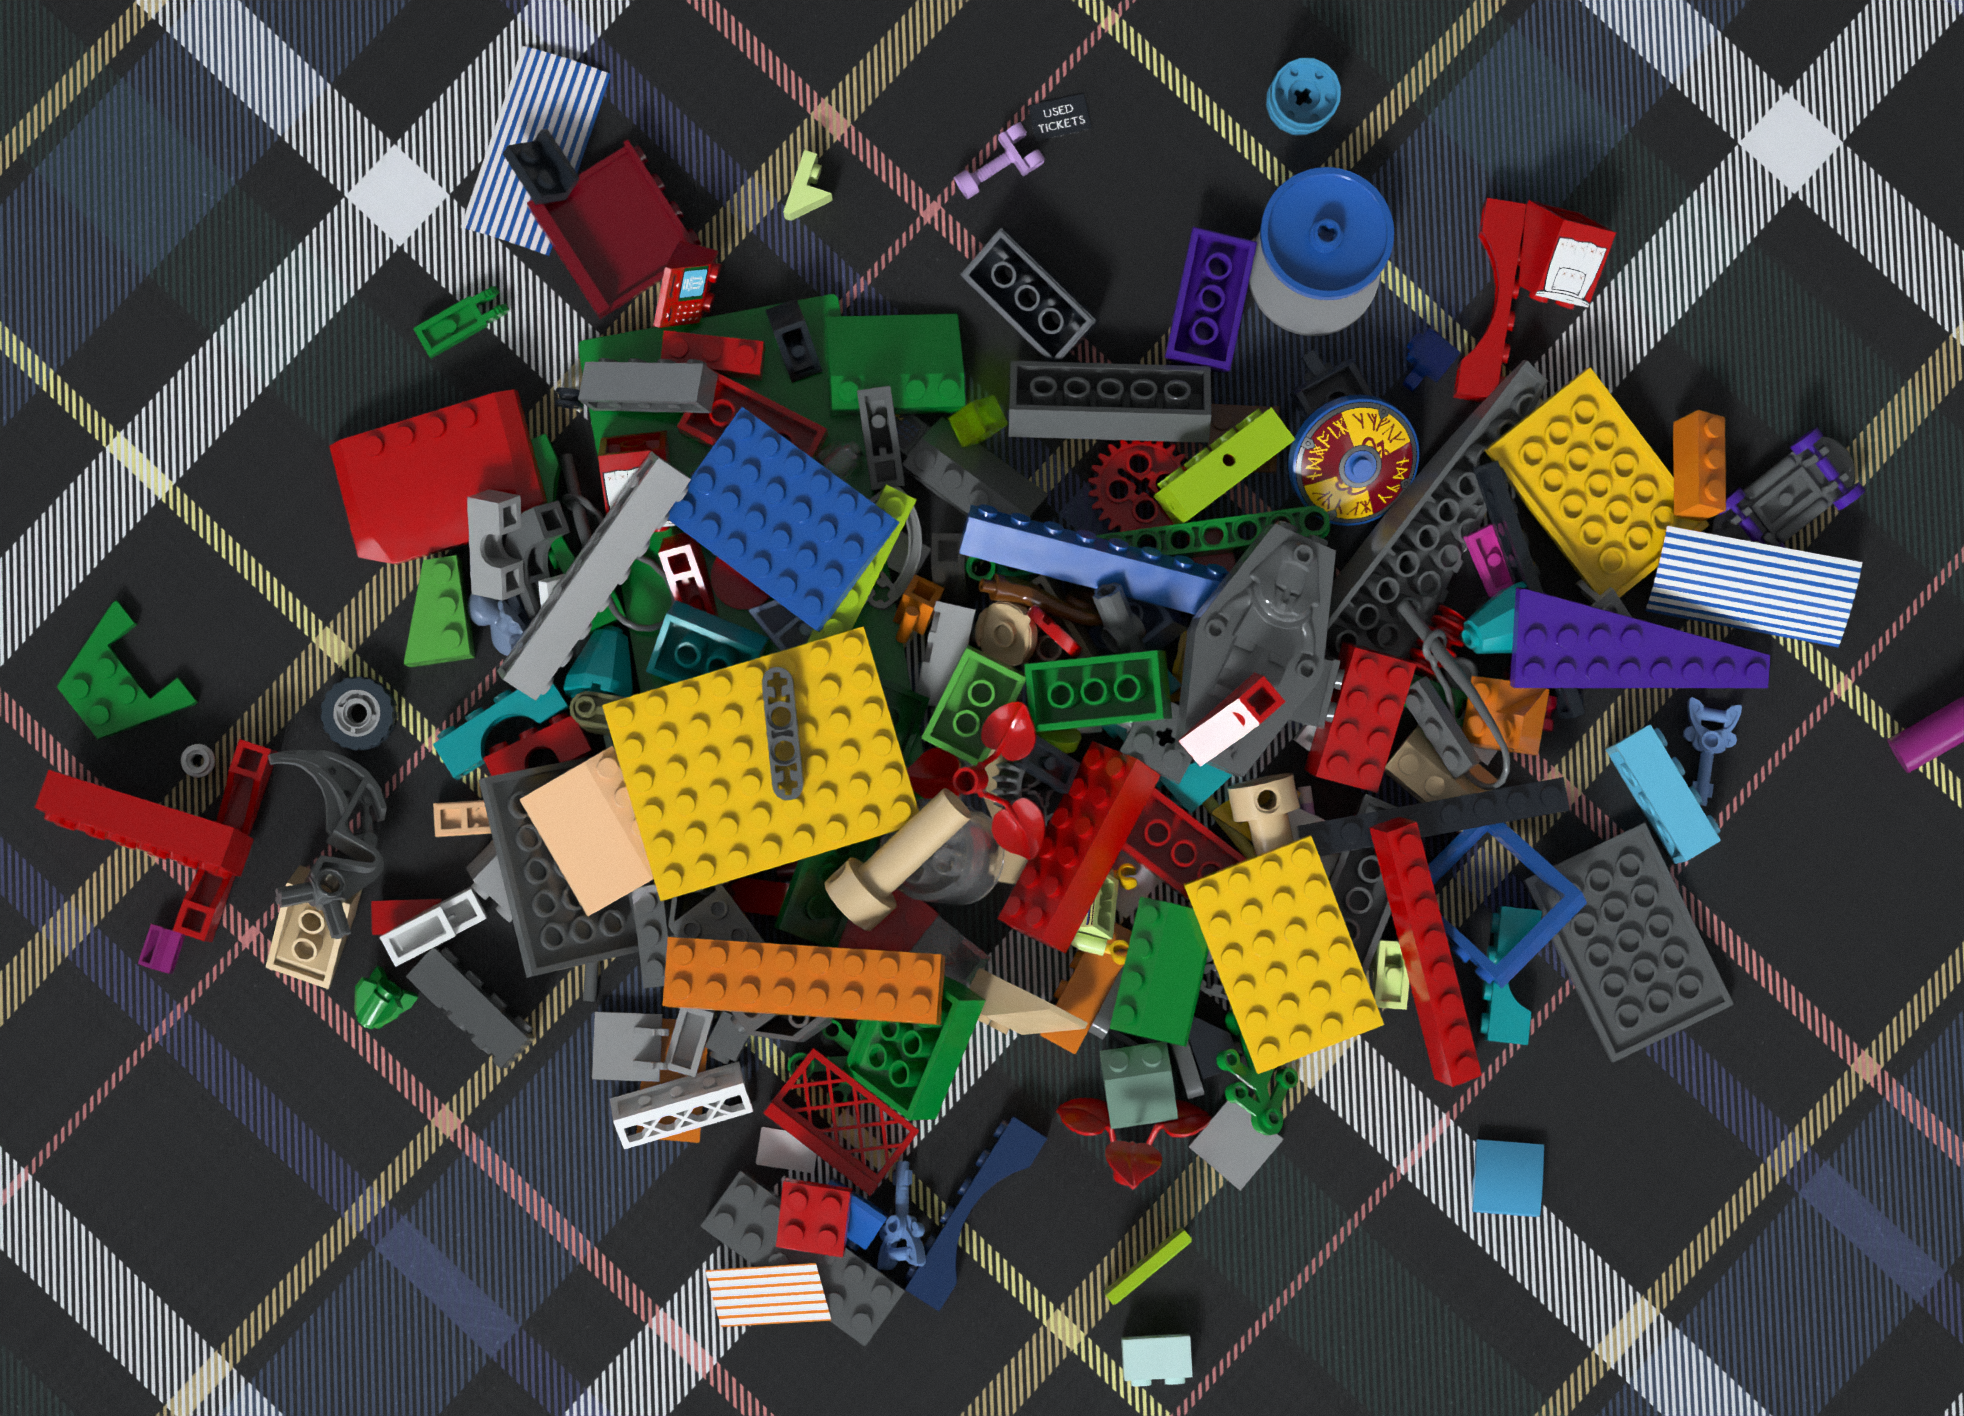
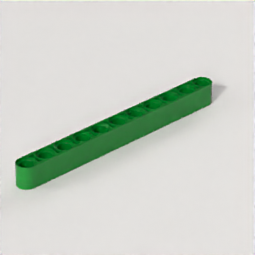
(1197, 532)

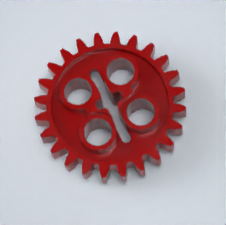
(1122, 511)

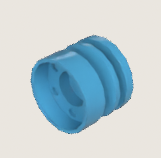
(1305, 77)

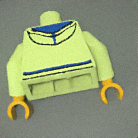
(1100, 919)

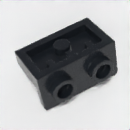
(542, 168)

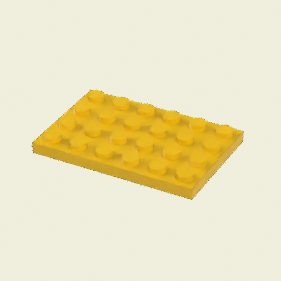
(1592, 484)
(1283, 954)

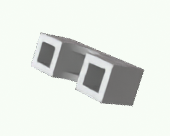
(492, 569)

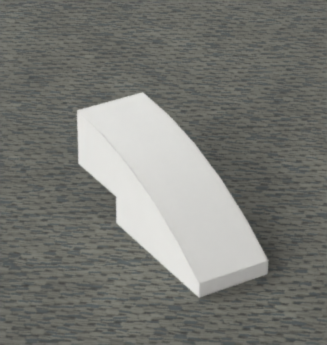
(433, 926)

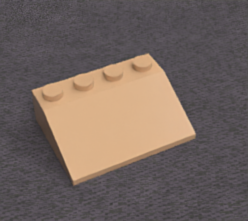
(591, 831)

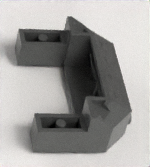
(716, 916)

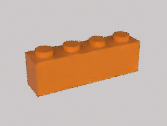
(1087, 989)

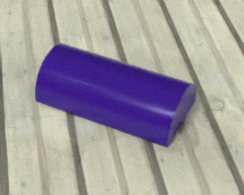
(1210, 300)

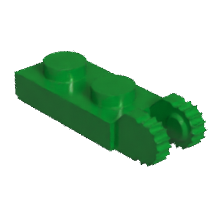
(458, 322)

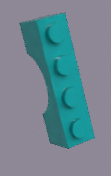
(465, 747)
(1505, 1018)

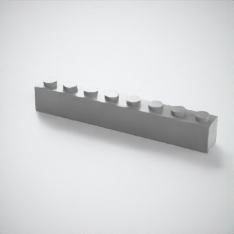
(594, 576)

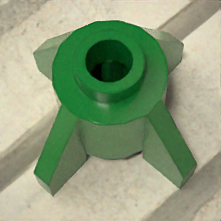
(380, 1000)

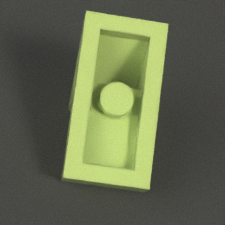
(802, 196)
(1390, 976)

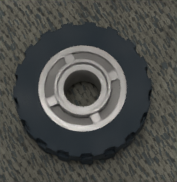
(339, 705)

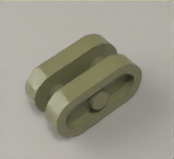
(588, 711)

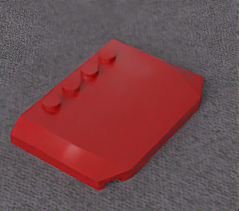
(413, 477)

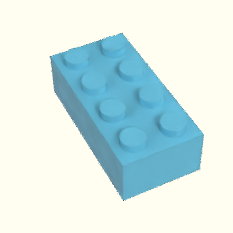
(1663, 794)

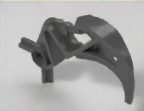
(340, 875)

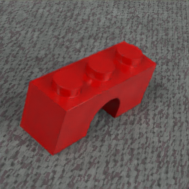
(722, 354)
(562, 736)

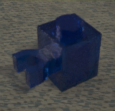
(1430, 356)

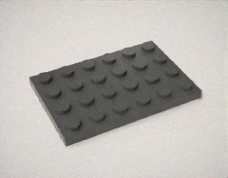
(544, 910)
(1632, 945)

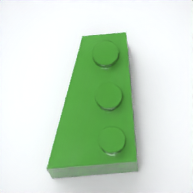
(440, 616)

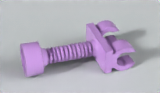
(969, 182)

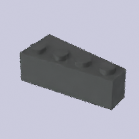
(471, 1006)

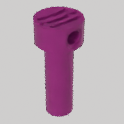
(1929, 736)

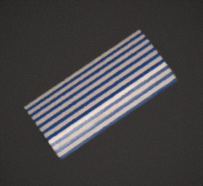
(542, 95)
(1754, 586)

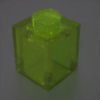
(978, 421)

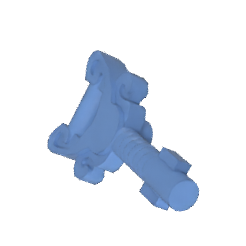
(1709, 741)
(901, 1226)

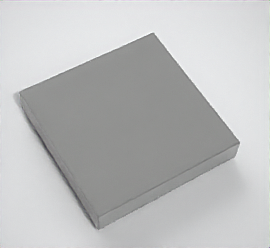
(1234, 1145)

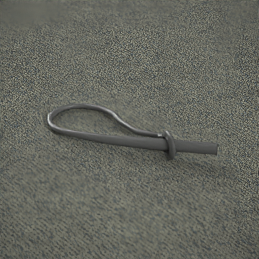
(581, 507)
(1441, 654)

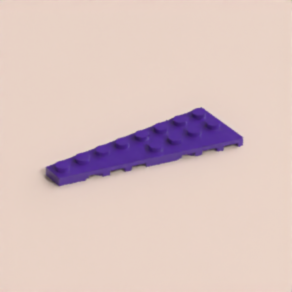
(1589, 647)

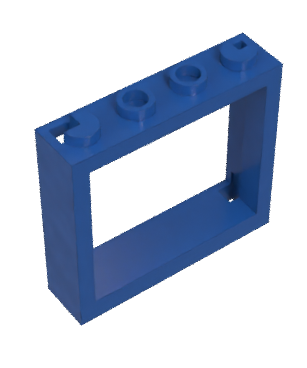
(1540, 934)

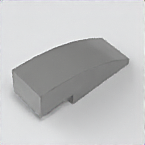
(689, 1040)

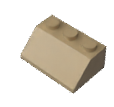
(1425, 776)

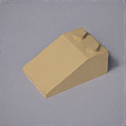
(303, 941)
(1019, 1010)

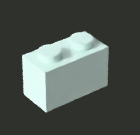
(1156, 1358)

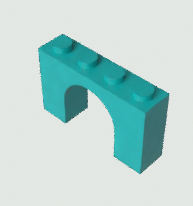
(1197, 781)

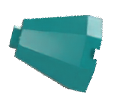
(1492, 625)
(602, 666)

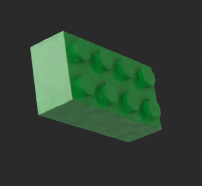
(1098, 691)

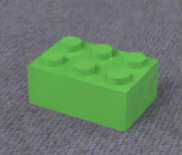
(972, 694)

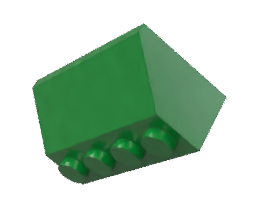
(1161, 973)

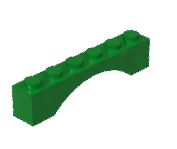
(560, 554)

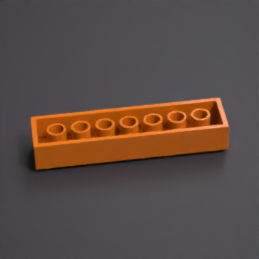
(804, 980)

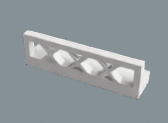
(678, 1100)

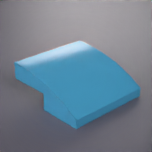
(1508, 1178)

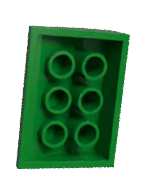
(909, 352)
(915, 1062)

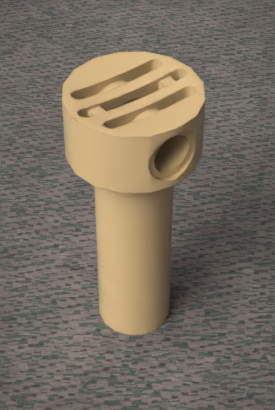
(1270, 821)
(866, 888)

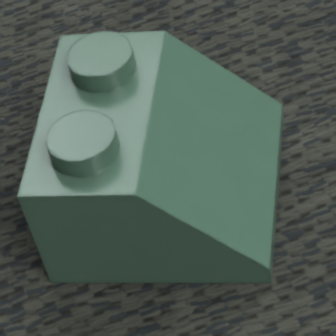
(1138, 1085)

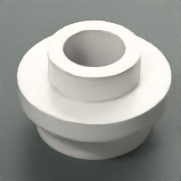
(189, 755)

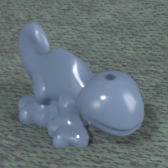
(505, 620)

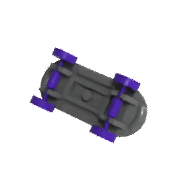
(1791, 492)

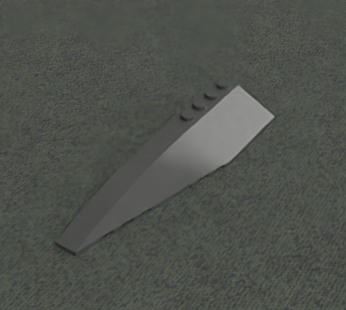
(1422, 533)

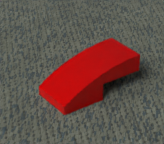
(392, 913)

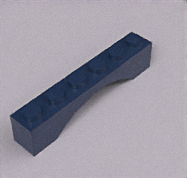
(1013, 1152)

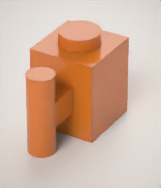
(916, 607)

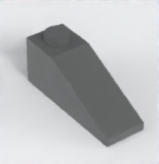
(880, 437)

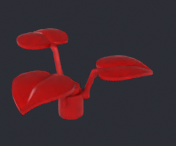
(1010, 733)
(1130, 1160)

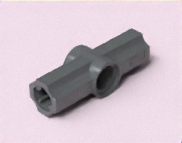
(1122, 627)

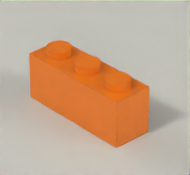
(1699, 466)

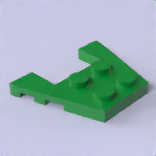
(106, 691)

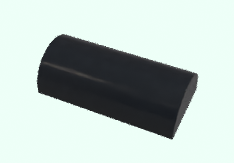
(1030, 296)

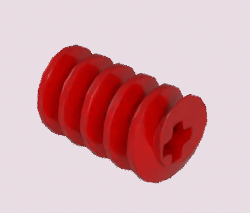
(1452, 625)

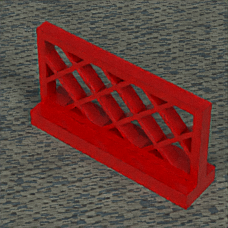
(822, 1144)

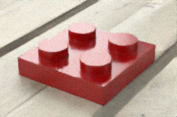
(814, 1217)

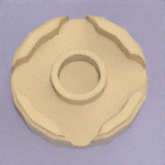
(1006, 633)

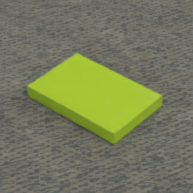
(1147, 1266)

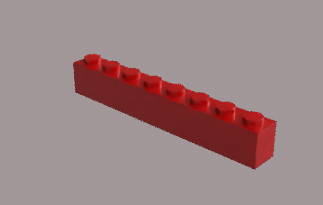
(1425, 951)

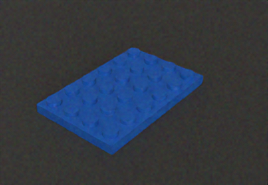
(781, 519)

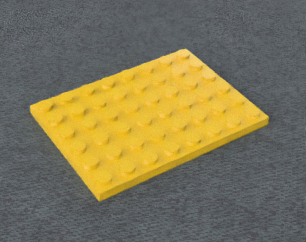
(704, 773)

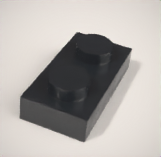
(1050, 766)

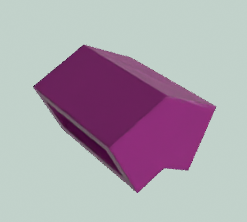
(161, 949)

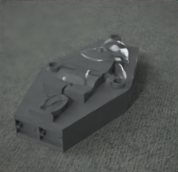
(1265, 621)

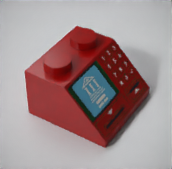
(687, 285)

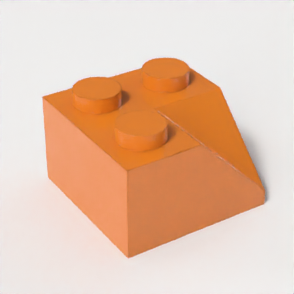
(1515, 711)

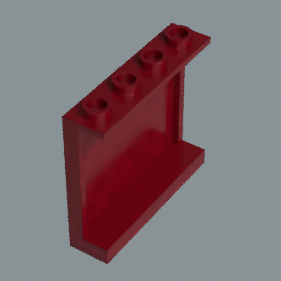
(614, 229)

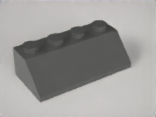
(969, 474)

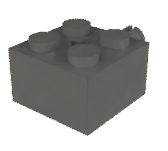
(1144, 746)

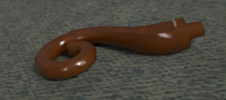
(1076, 608)

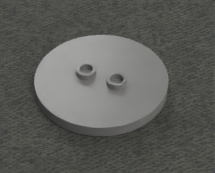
(1300, 313)

